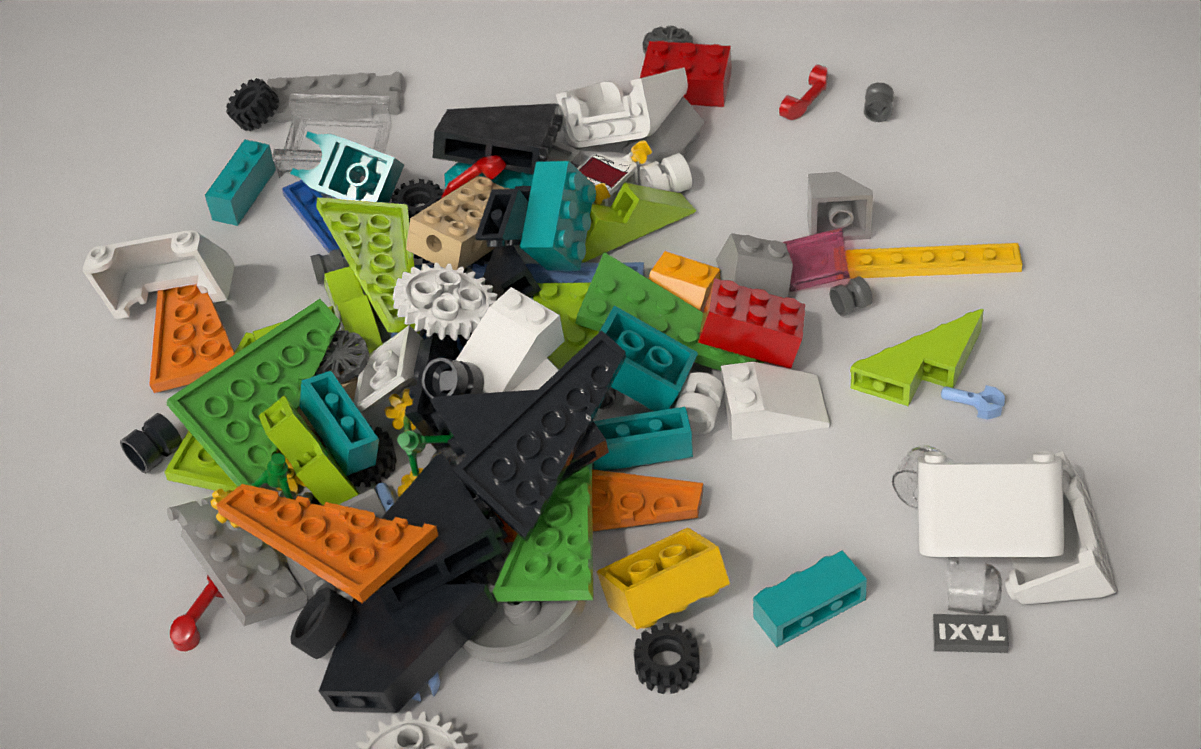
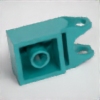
(343, 166)

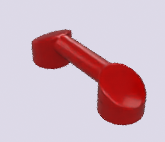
(794, 108)
(489, 166)
(183, 630)

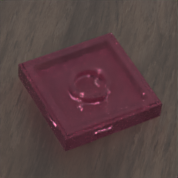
(818, 259)

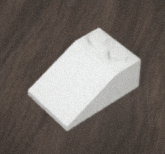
(512, 340)
(388, 370)
(771, 400)

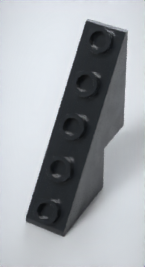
(504, 217)
(506, 271)

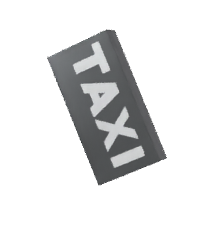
(970, 633)

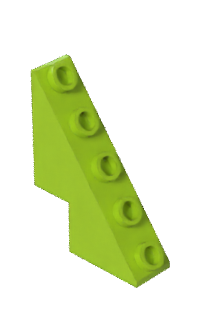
(632, 215)
(352, 306)
(931, 357)
(306, 453)

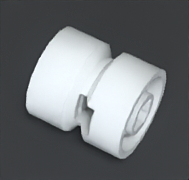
(670, 175)
(702, 398)

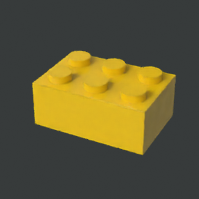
(663, 578)

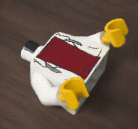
(611, 172)

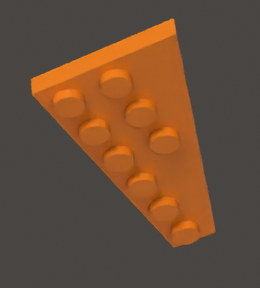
(186, 338)
(637, 500)
(330, 540)

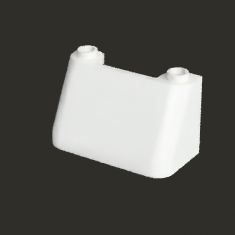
(604, 115)
(133, 268)
(990, 507)
(1083, 567)

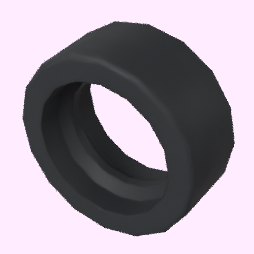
(321, 623)

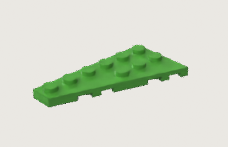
(625, 288)
(559, 553)

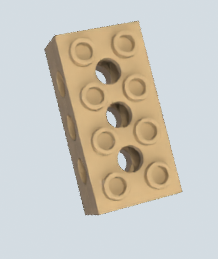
(448, 227)

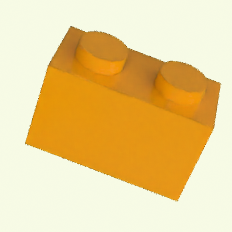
(684, 278)

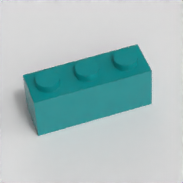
(240, 182)
(338, 423)
(645, 439)
(809, 598)

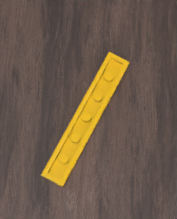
(934, 260)

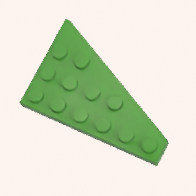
(226, 402)

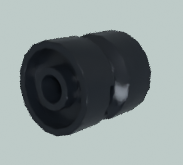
(451, 377)
(147, 446)

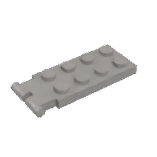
(347, 84)
(238, 564)

